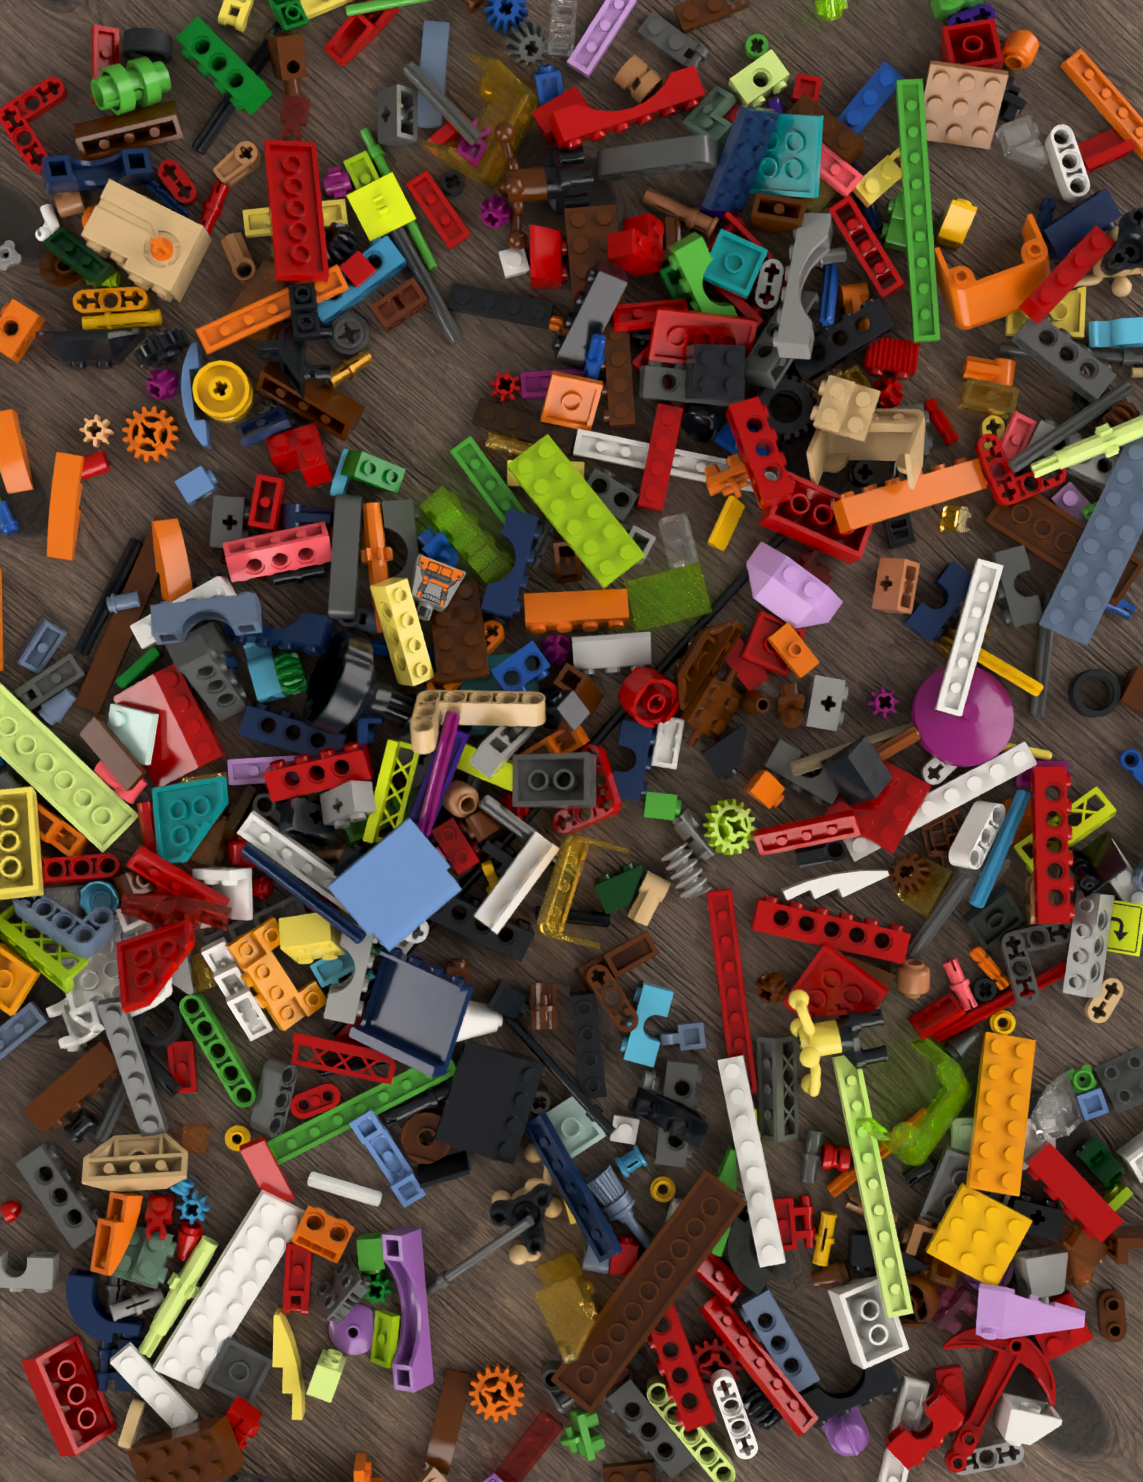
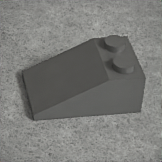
(554, 780)

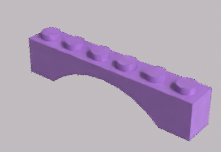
(413, 1356)

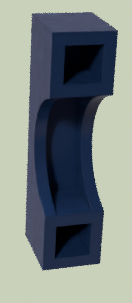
(68, 174)
(503, 596)
(308, 633)

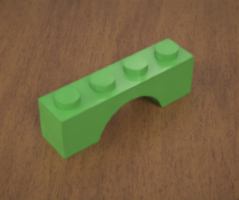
(691, 259)

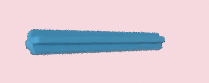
(1000, 849)

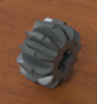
(526, 34)

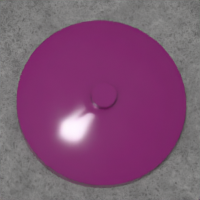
(976, 734)

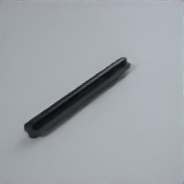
(225, 107)

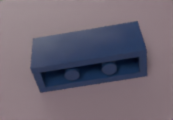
(1072, 226)

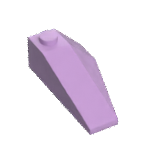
(1009, 1315)

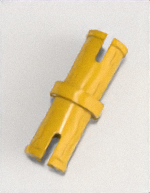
(821, 1255)

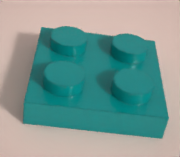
(734, 263)

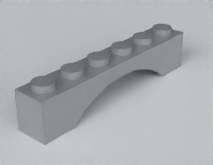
(795, 327)

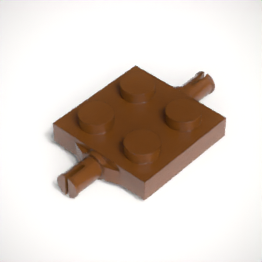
(712, 707)

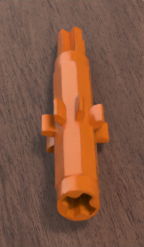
(376, 552)

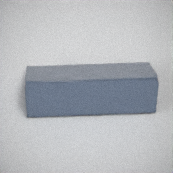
(40, 645)

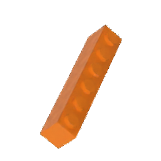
(897, 499)

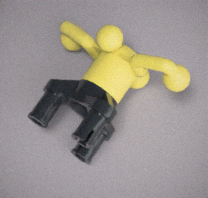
(831, 1038)

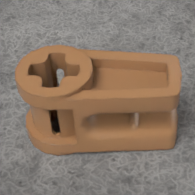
(236, 165)

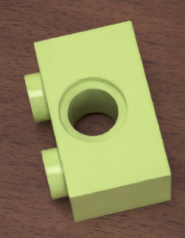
(767, 68)
(327, 1375)

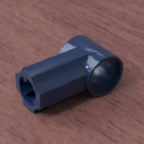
(298, 515)

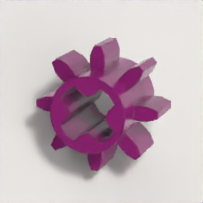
(337, 183)
(495, 211)
(162, 384)
(556, 649)
(890, 702)

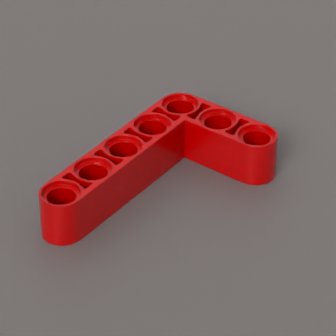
(71, 864)

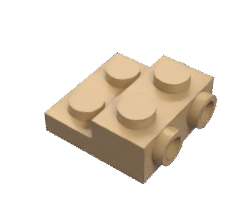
(845, 408)

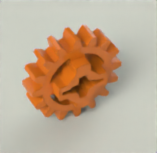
(159, 428)
(487, 1388)

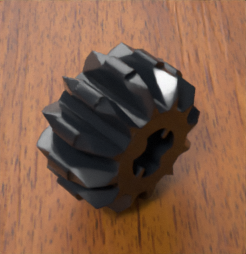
(339, 243)
(761, 1408)

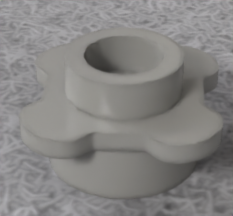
(13, 256)

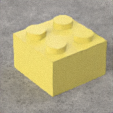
(309, 938)

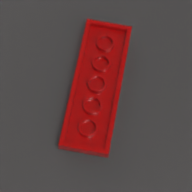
(295, 211)

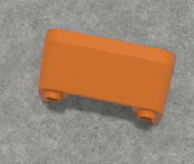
(1000, 294)

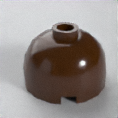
(923, 1300)

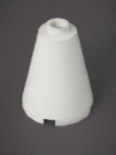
(479, 1021)

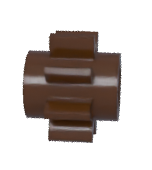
(771, 987)

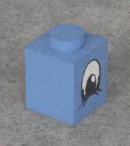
(197, 485)

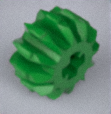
(290, 672)

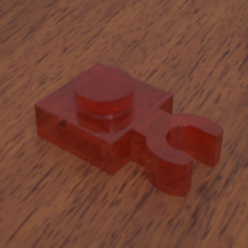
(294, 114)

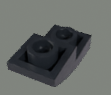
(304, 312)

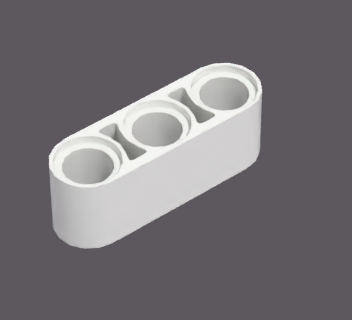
(1070, 152)
(977, 834)

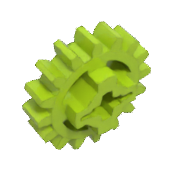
(728, 827)

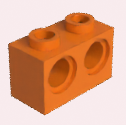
(319, 1240)

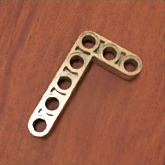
(475, 708)

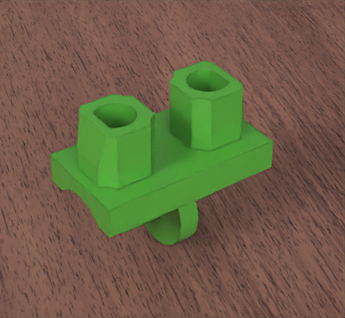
(580, 1437)

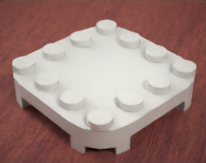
(100, 977)

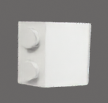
(1024, 1419)

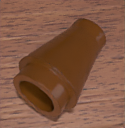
(750, 703)
(831, 1275)

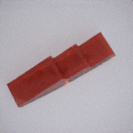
(167, 909)

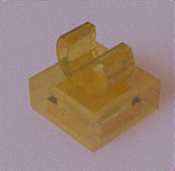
(954, 519)

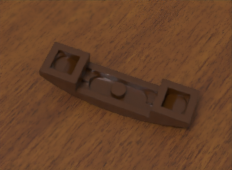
(448, 1420)

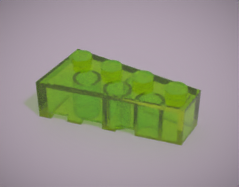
(466, 536)

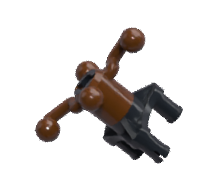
(539, 182)

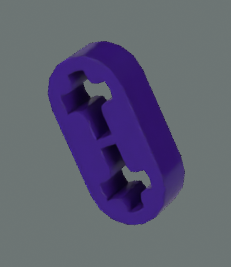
(971, 14)

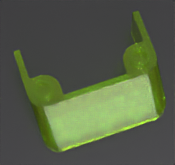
(916, 1142)

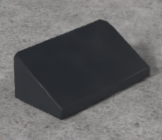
(444, 1170)

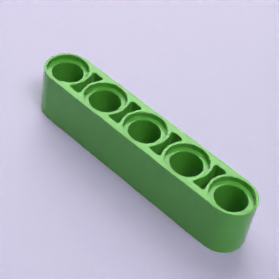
(219, 1062)

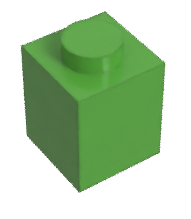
(661, 805)
(370, 1252)

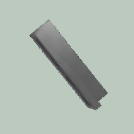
(773, 1089)

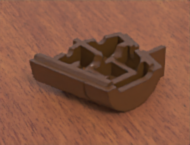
(940, 835)

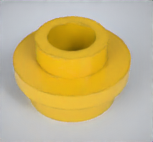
(1007, 1028)
(237, 1129)
(666, 1196)

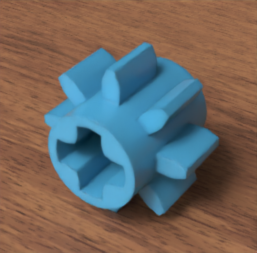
(196, 1213)

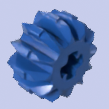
(504, 21)

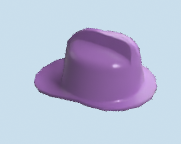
(848, 1433)

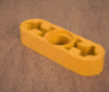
(92, 308)

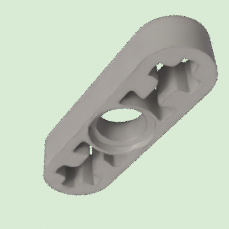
(995, 1462)

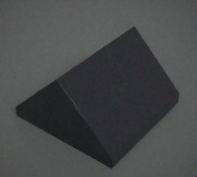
(857, 772)

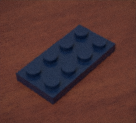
(741, 158)

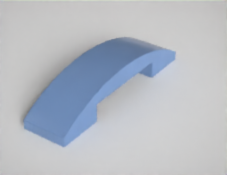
(192, 364)
(388, 1156)

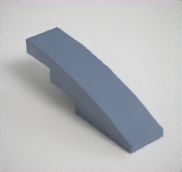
(434, 65)

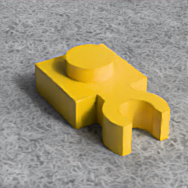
(490, 874)

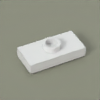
(668, 743)

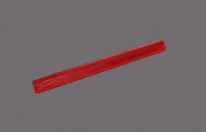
(999, 1003)

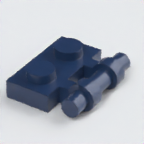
(105, 1374)

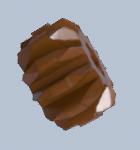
(1120, 413)
(901, 879)

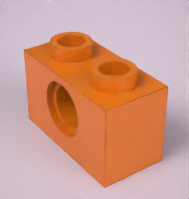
(28, 323)

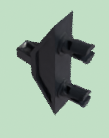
(292, 357)
(670, 1116)

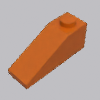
(765, 789)

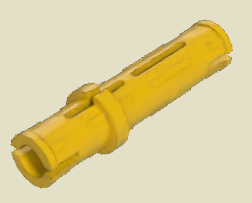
(123, 320)

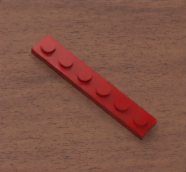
(759, 1365)

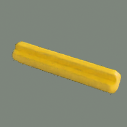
(1009, 673)

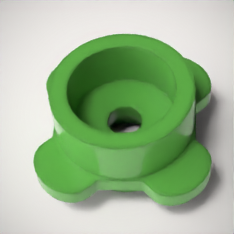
(1088, 1082)

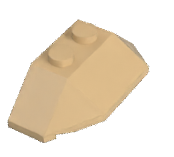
(135, 1163)

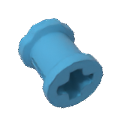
(631, 1161)

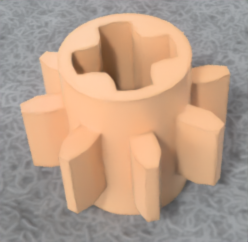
(100, 436)

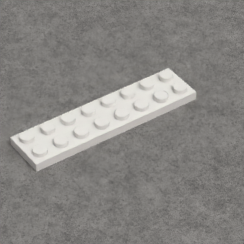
(229, 1290)

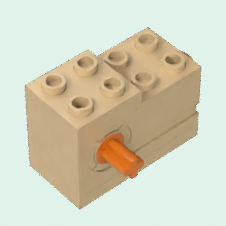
(146, 240)

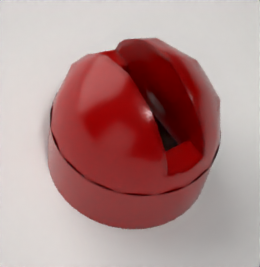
(10, 1210)

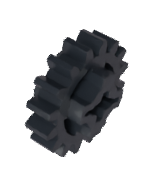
(162, 348)

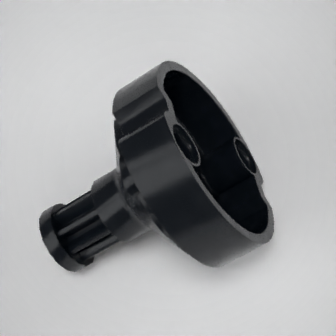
(348, 686)

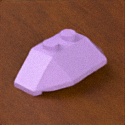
(789, 589)

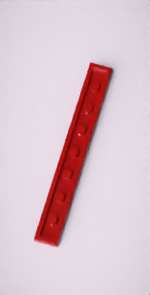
(730, 979)

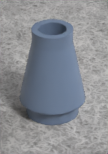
(56, 707)

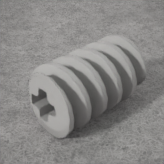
(685, 872)

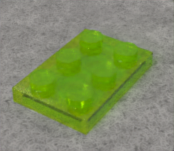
(668, 597)

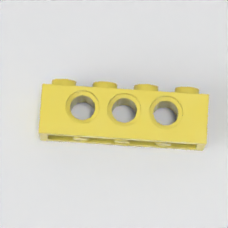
(402, 631)

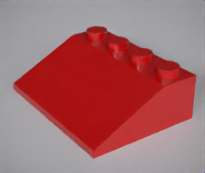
(183, 732)

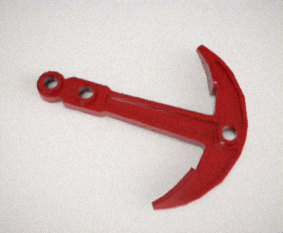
(994, 1384)

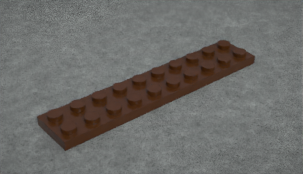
(650, 1289)

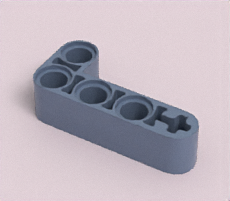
(78, 930)

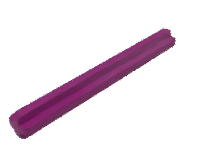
(438, 772)

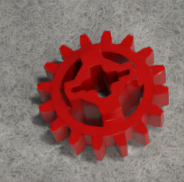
(704, 1362)

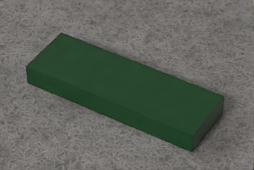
(79, 257)

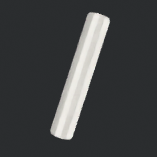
(344, 1189)

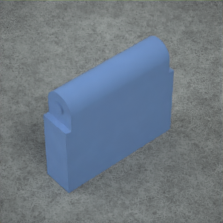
(395, 885)

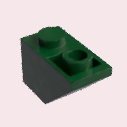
(618, 889)

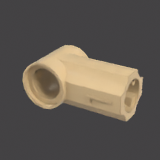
(651, 892)

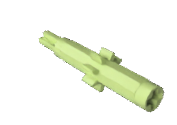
(1104, 441)
(181, 1287)

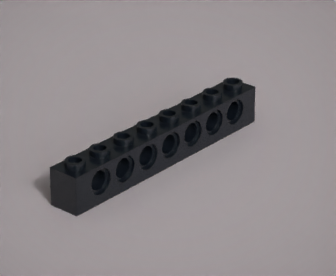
(513, 945)

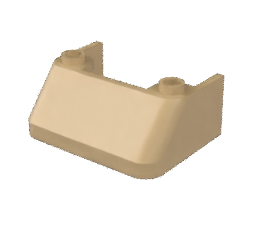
(891, 437)

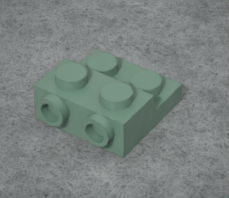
(146, 1259)

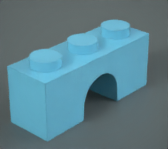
(650, 1001)

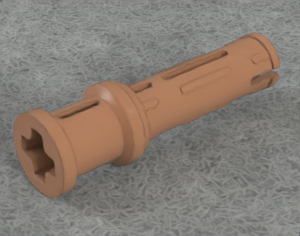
(691, 217)

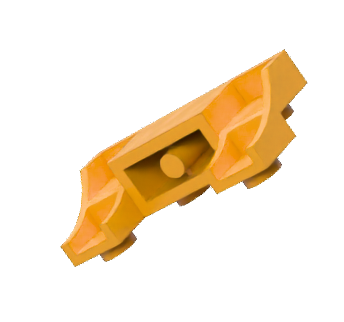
(268, 979)

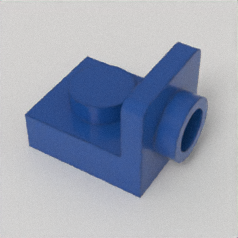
(548, 83)
(364, 733)

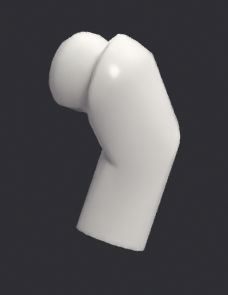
(50, 225)

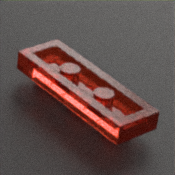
(529, 1448)

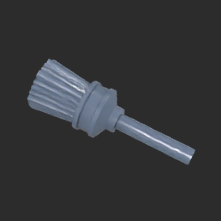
(615, 1200)

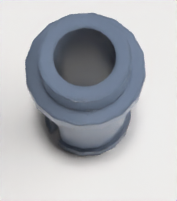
(123, 601)

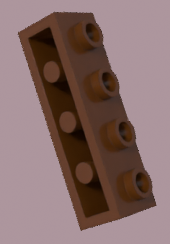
(129, 130)
(618, 380)
(322, 405)
(72, 1087)

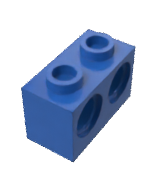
(517, 664)

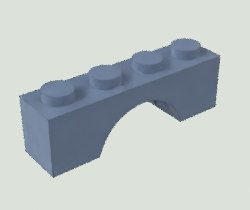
(174, 620)

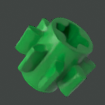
(375, 1295)

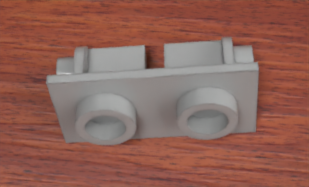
(691, 825)

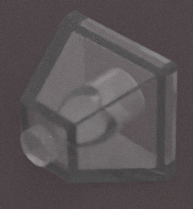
(1057, 1110)

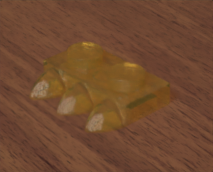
(927, 901)

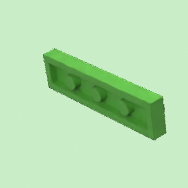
(486, 478)

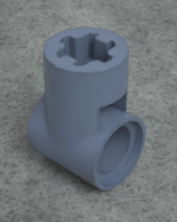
(370, 625)

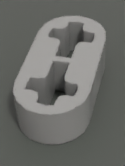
(775, 285)

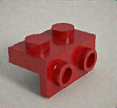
(456, 845)

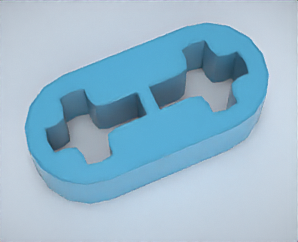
(340, 482)

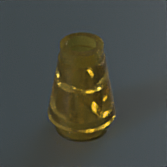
(202, 974)

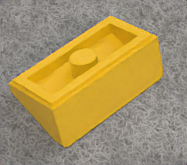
(726, 523)

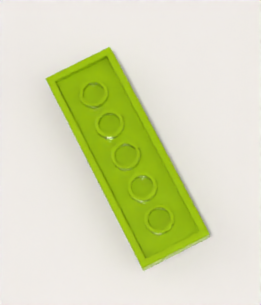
(575, 511)

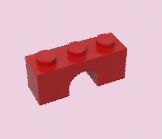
(912, 1445)

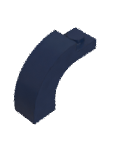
(89, 1312)

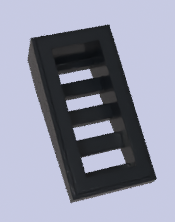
(907, 528)

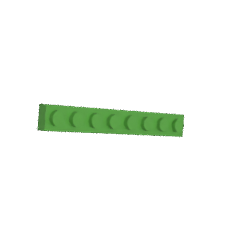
(336, 1120)

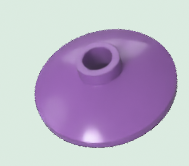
(362, 1319)

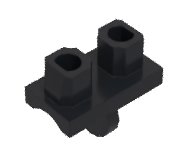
(1011, 104)

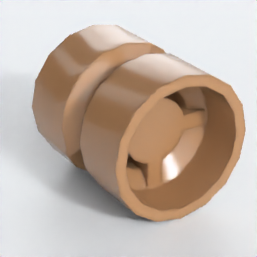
(634, 71)

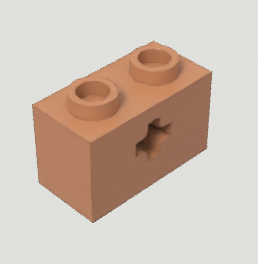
(895, 585)

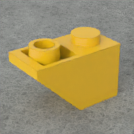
(955, 223)

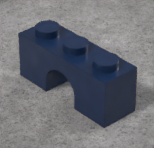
(928, 622)
(638, 739)

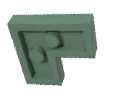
(707, 117)

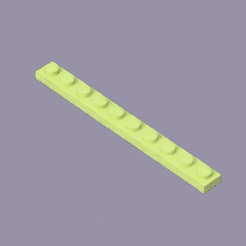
(873, 1190)

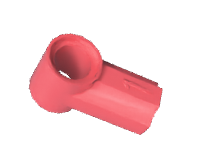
(106, 775)

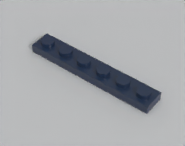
(572, 1187)

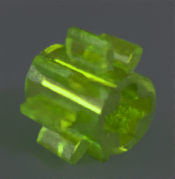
(830, 9)

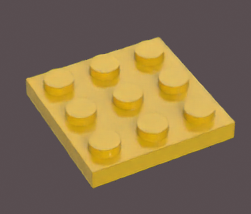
(978, 1235)

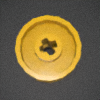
(212, 381)

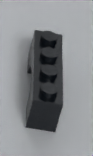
(873, 1382)

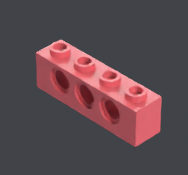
(266, 546)

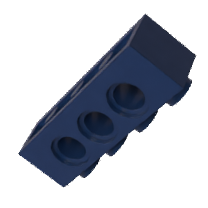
(253, 728)

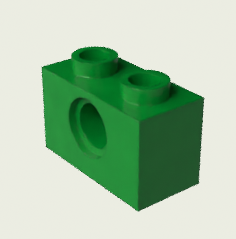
(373, 471)

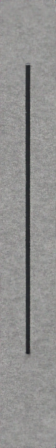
(602, 733)

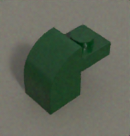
(1100, 1162)

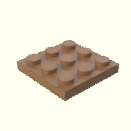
(962, 103)

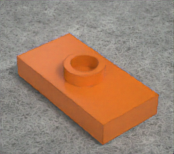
(793, 650)

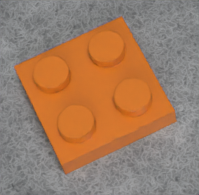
(571, 401)

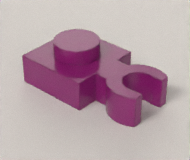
(473, 153)

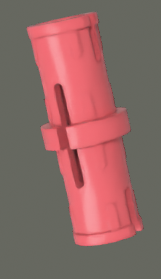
(959, 984)

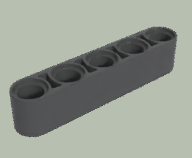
(346, 557)

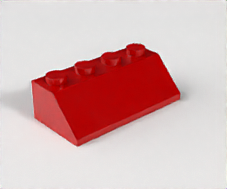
(811, 521)
(69, 1395)

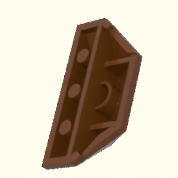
(704, 656)

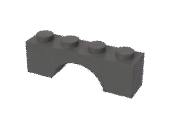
(400, 519)

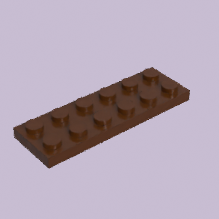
(1050, 535)

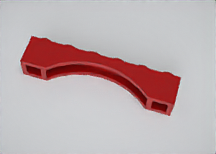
(579, 123)

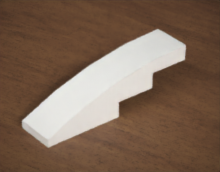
(844, 882)
(238, 996)

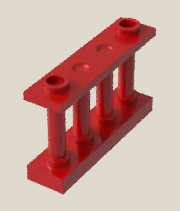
(735, 225)

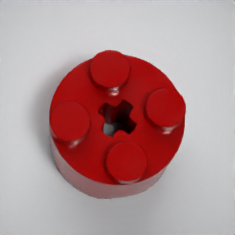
(648, 697)

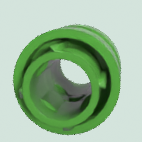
(122, 88)

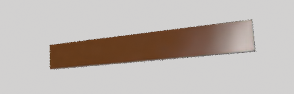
(118, 633)

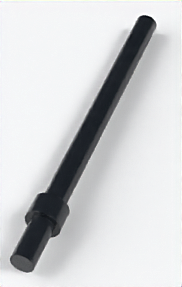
(593, 1111)

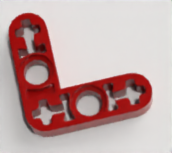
(25, 116)
(1014, 484)
(600, 812)

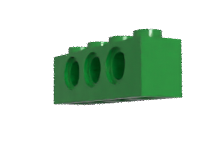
(198, 38)

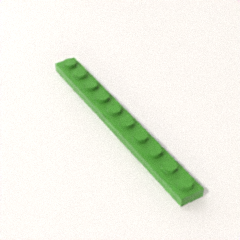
(917, 210)

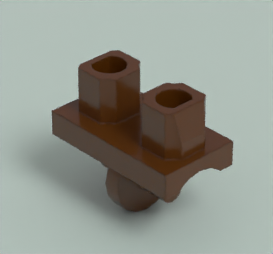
(790, 706)
(544, 1005)

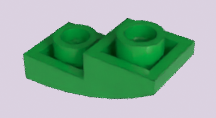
(288, 13)

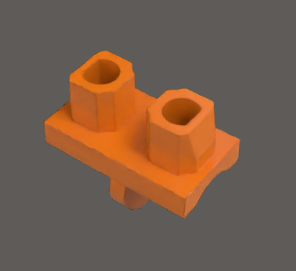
(729, 480)

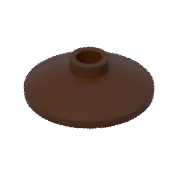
(57, 272)

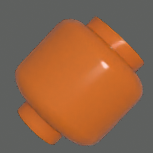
(1020, 49)

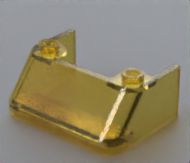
(507, 102)
(563, 886)
(566, 1303)

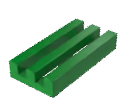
(140, 667)

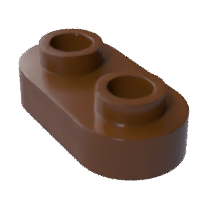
(1112, 1316)

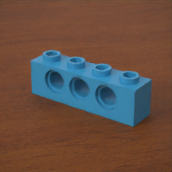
(391, 265)

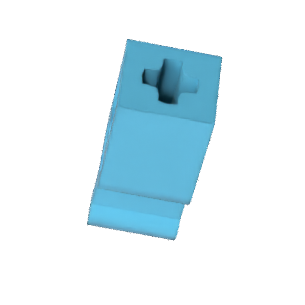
(1115, 333)
(263, 673)

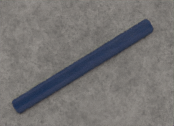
(303, 893)

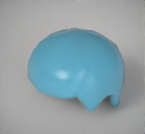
(99, 895)

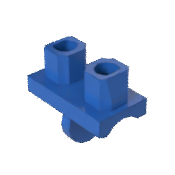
(439, 547)

